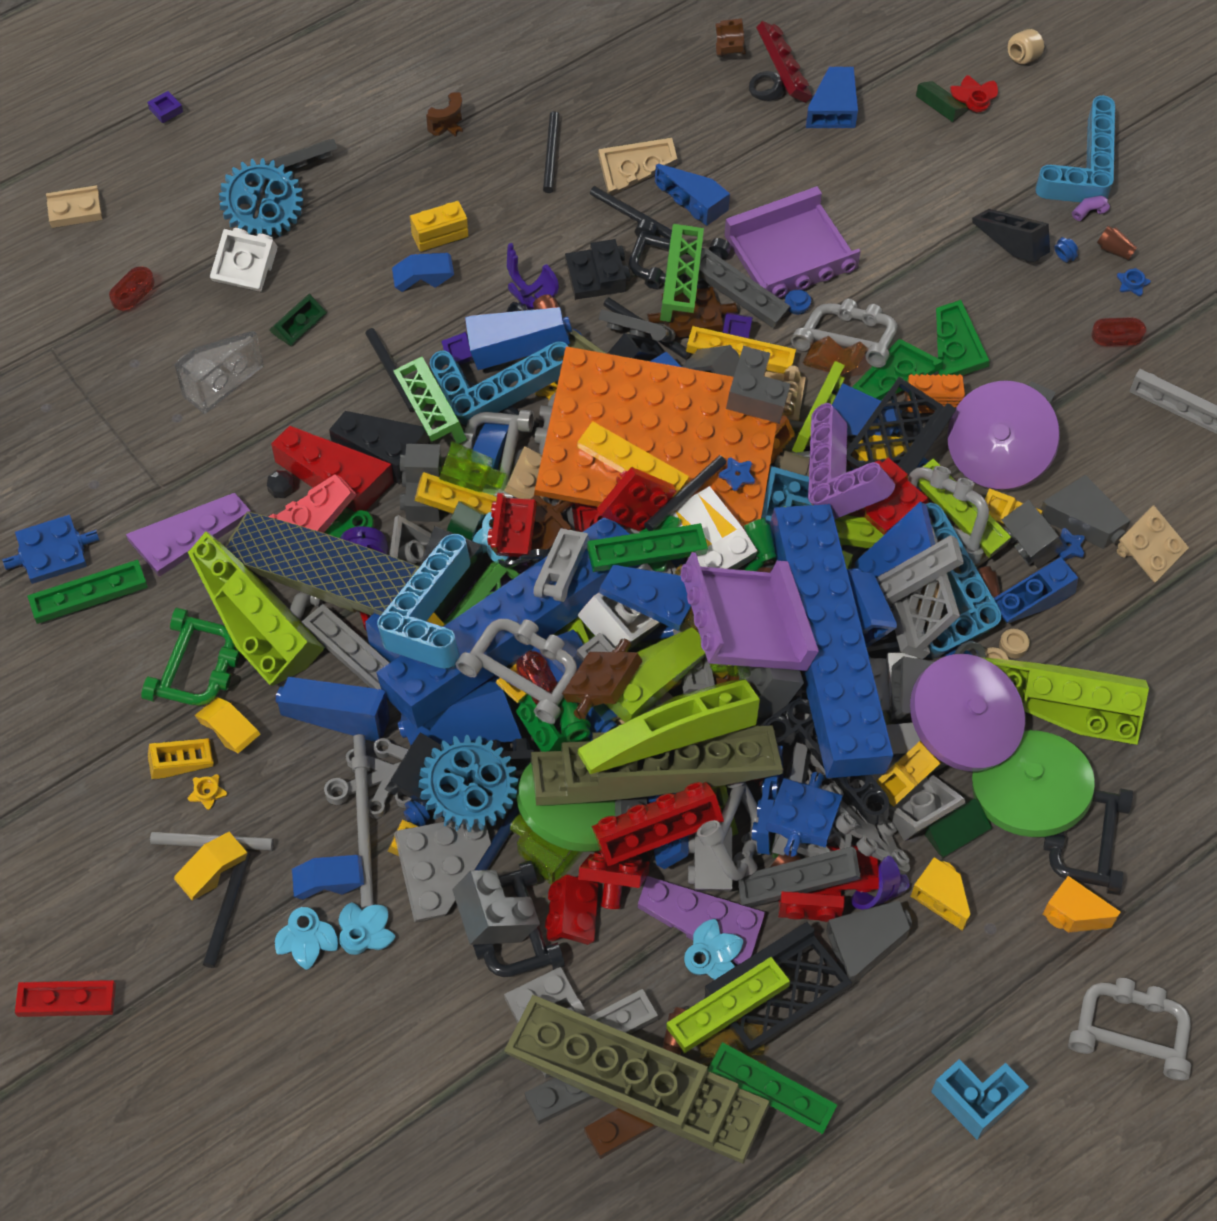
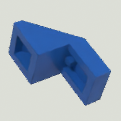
(431, 268)
(333, 874)

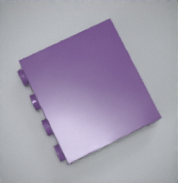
(790, 243)
(749, 616)

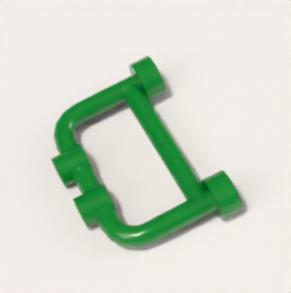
(218, 679)

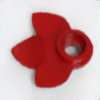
(974, 95)

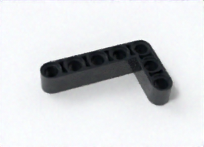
(805, 731)

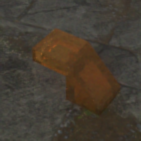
(826, 351)

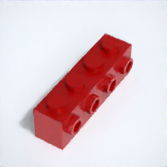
(656, 823)

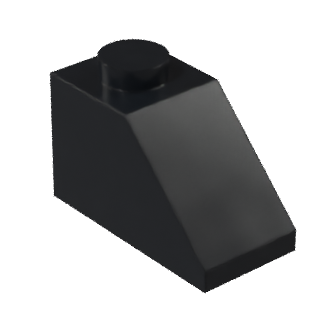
(636, 348)

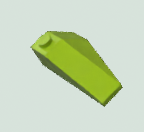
(660, 670)

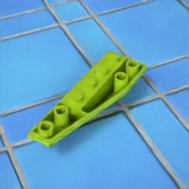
(253, 615)
(1080, 699)
(675, 724)

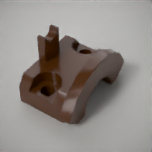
(730, 37)
(446, 119)

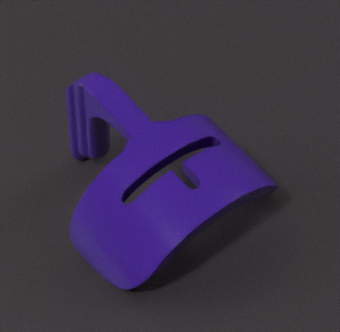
(546, 280)
(373, 539)
(890, 886)

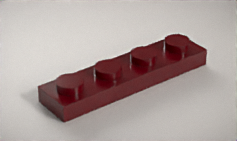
(784, 62)

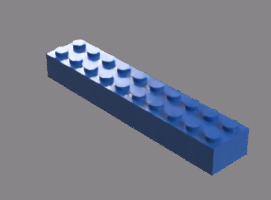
(840, 677)
(426, 690)

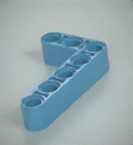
(1097, 178)
(497, 384)
(969, 607)
(404, 621)

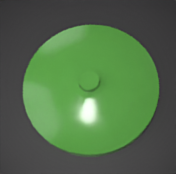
(1038, 788)
(562, 823)

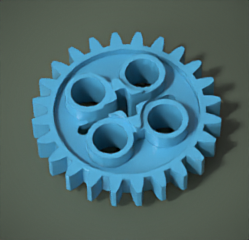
(238, 192)
(481, 761)

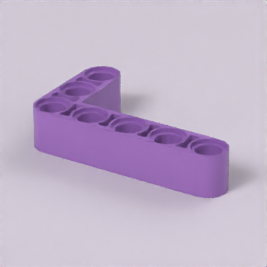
(828, 473)

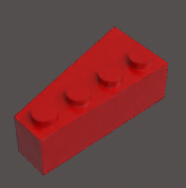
(318, 459)

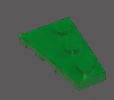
(958, 341)
(902, 361)

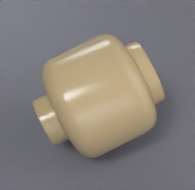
(1025, 46)

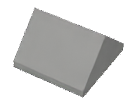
(408, 541)
(924, 806)

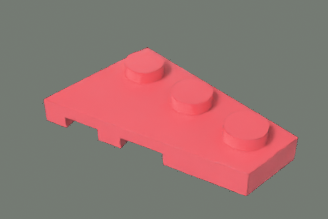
(320, 506)

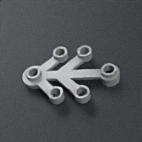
(382, 775)
(870, 842)

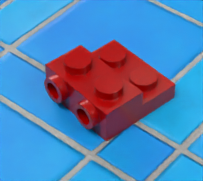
(891, 510)

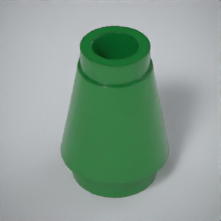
(762, 539)
(572, 727)

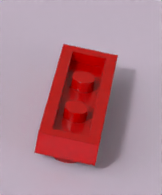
(65, 998)

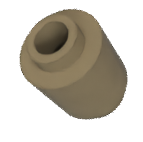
(793, 463)

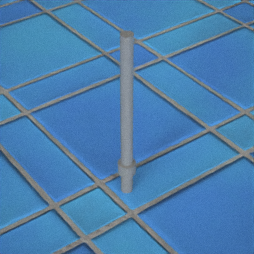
(360, 767)

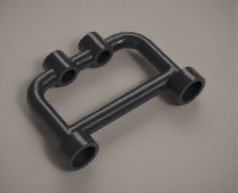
(655, 276)
(1105, 876)
(544, 954)

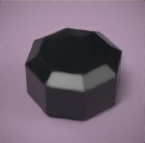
(280, 484)

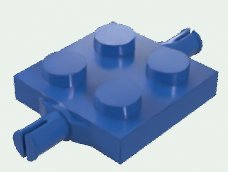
(50, 549)
(804, 813)

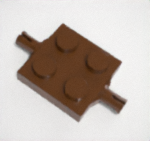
(706, 313)
(547, 523)
(602, 678)

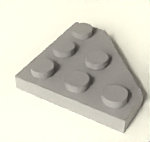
(435, 862)

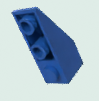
(696, 193)
(1038, 591)

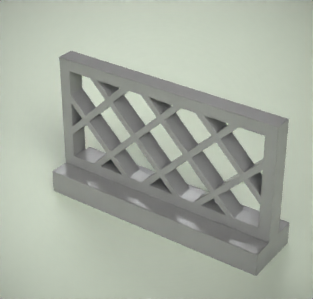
(910, 622)
(798, 771)

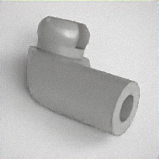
(302, 601)

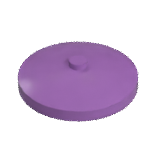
(1003, 435)
(967, 712)

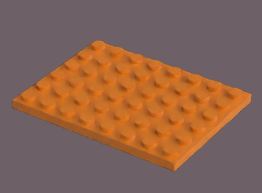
(660, 409)

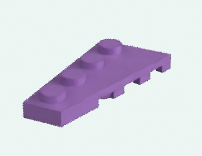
(169, 540)
(689, 909)

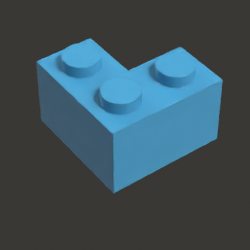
(784, 489)
(978, 1103)

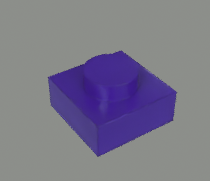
(165, 107)
(737, 325)
(459, 348)

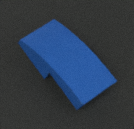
(492, 441)

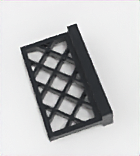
(921, 443)
(783, 952)

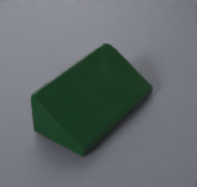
(941, 100)
(298, 320)
(958, 828)

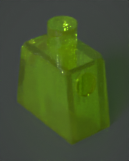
(459, 466)
(546, 857)

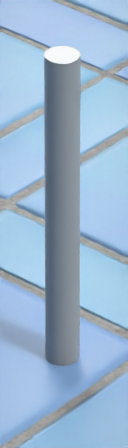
(199, 840)

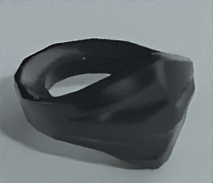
(774, 93)

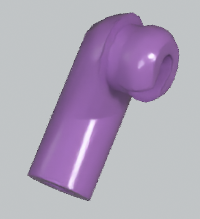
(1098, 202)

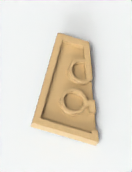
(635, 162)

